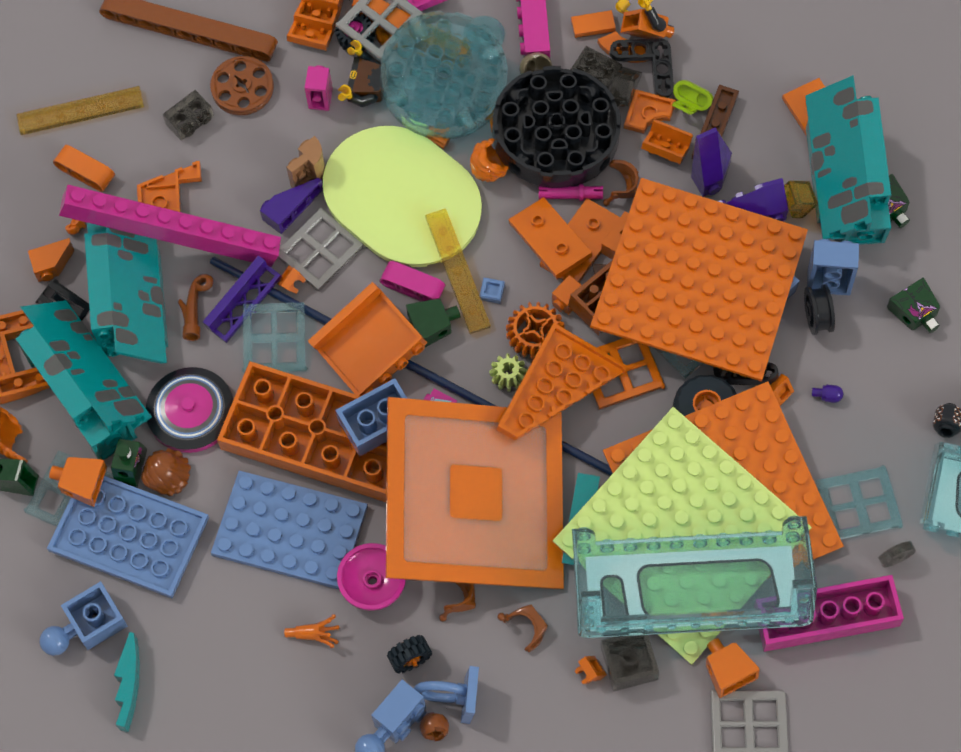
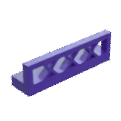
(236, 294)

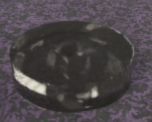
(897, 554)

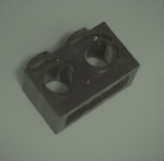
(185, 112)

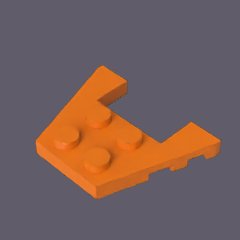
(165, 190)

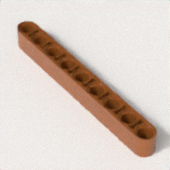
(191, 27)

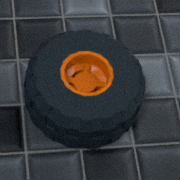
(701, 392)

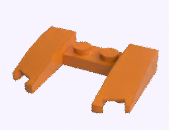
(22, 383)

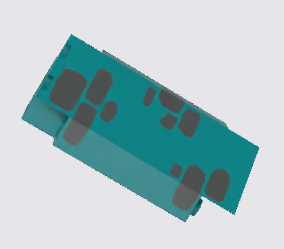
(848, 164)
(126, 294)
(81, 376)

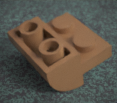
(308, 165)

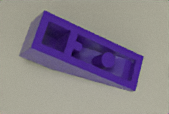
(288, 205)

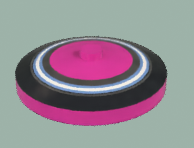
(188, 409)

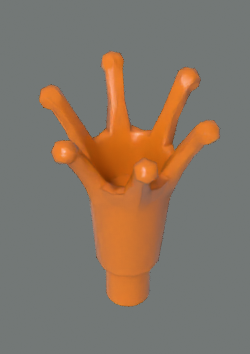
(314, 632)

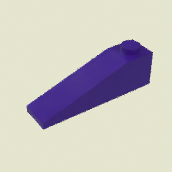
(710, 162)
(766, 200)

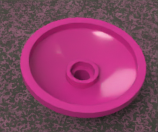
(358, 568)

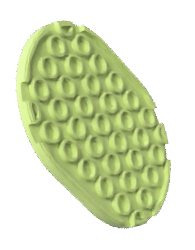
(385, 185)

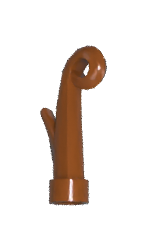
(191, 326)

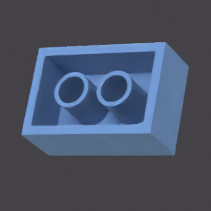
(833, 265)
(366, 417)

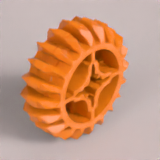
(522, 340)

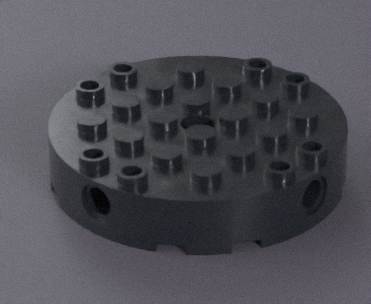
(556, 127)

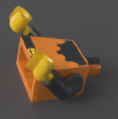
(643, 22)

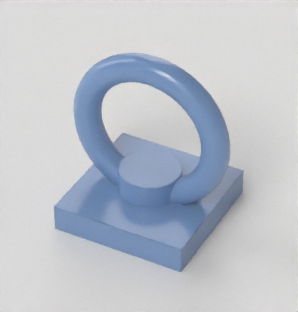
(461, 694)

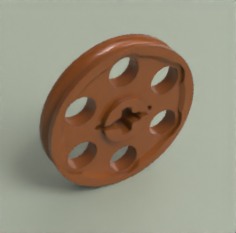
(246, 78)

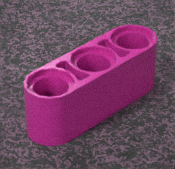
(411, 282)

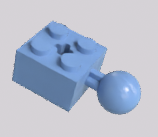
(90, 630)
(393, 718)

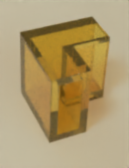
(800, 198)

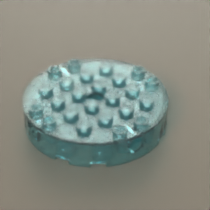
(439, 104)

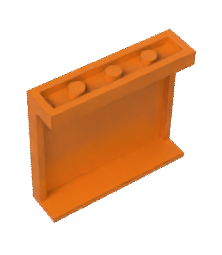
(368, 341)

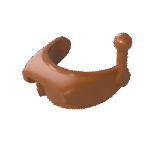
(630, 175)
(467, 604)
(539, 624)

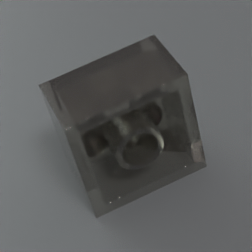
(629, 661)

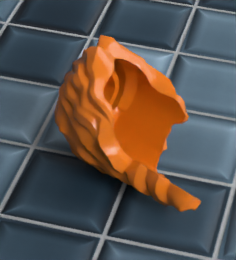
(486, 163)
(8, 431)

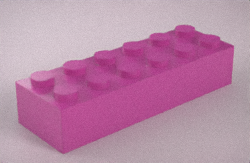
(843, 612)

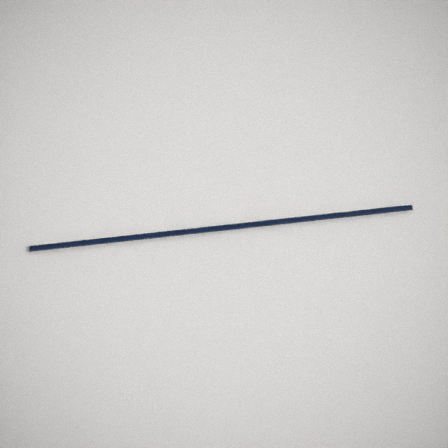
(590, 460)

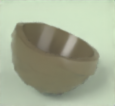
(534, 62)

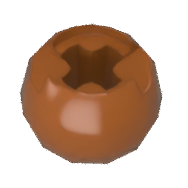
(434, 726)

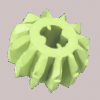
(507, 364)

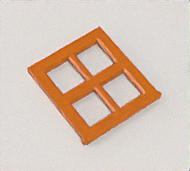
(629, 392)

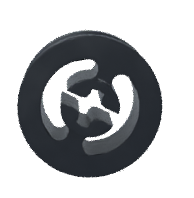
(819, 309)

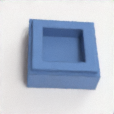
(492, 290)

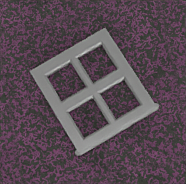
(379, 20)
(319, 248)
(749, 723)

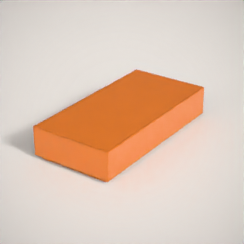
(593, 24)

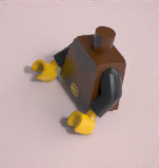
(364, 78)

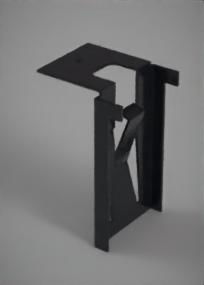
(65, 292)

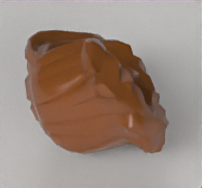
(166, 472)

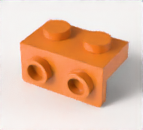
(667, 141)

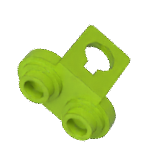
(691, 97)

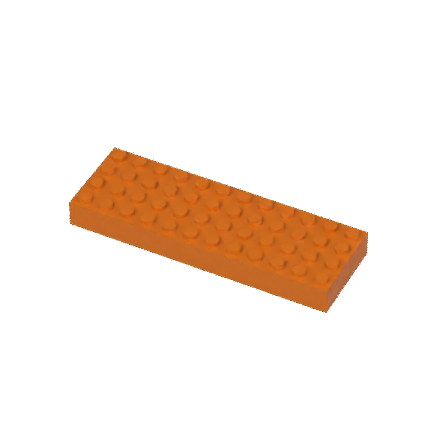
(296, 429)

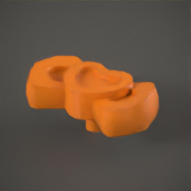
(74, 227)

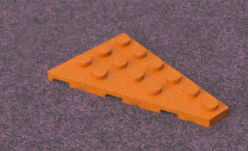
(556, 379)

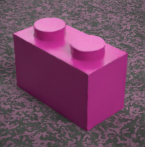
(318, 88)

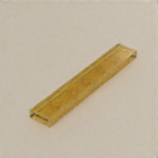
(80, 110)
(457, 271)

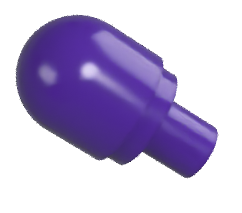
(829, 393)

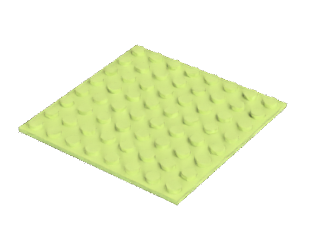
(678, 487)

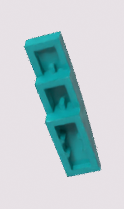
(585, 488)
(128, 674)

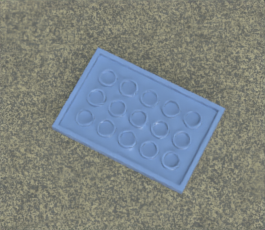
(288, 529)
(131, 536)

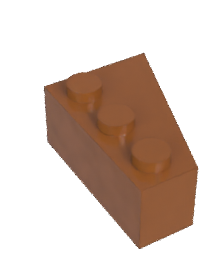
(586, 297)

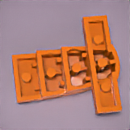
(315, 23)

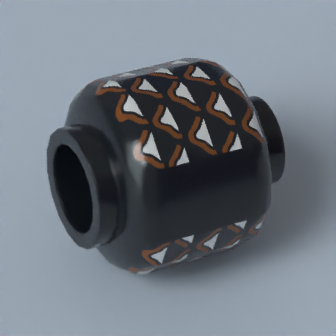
(947, 420)

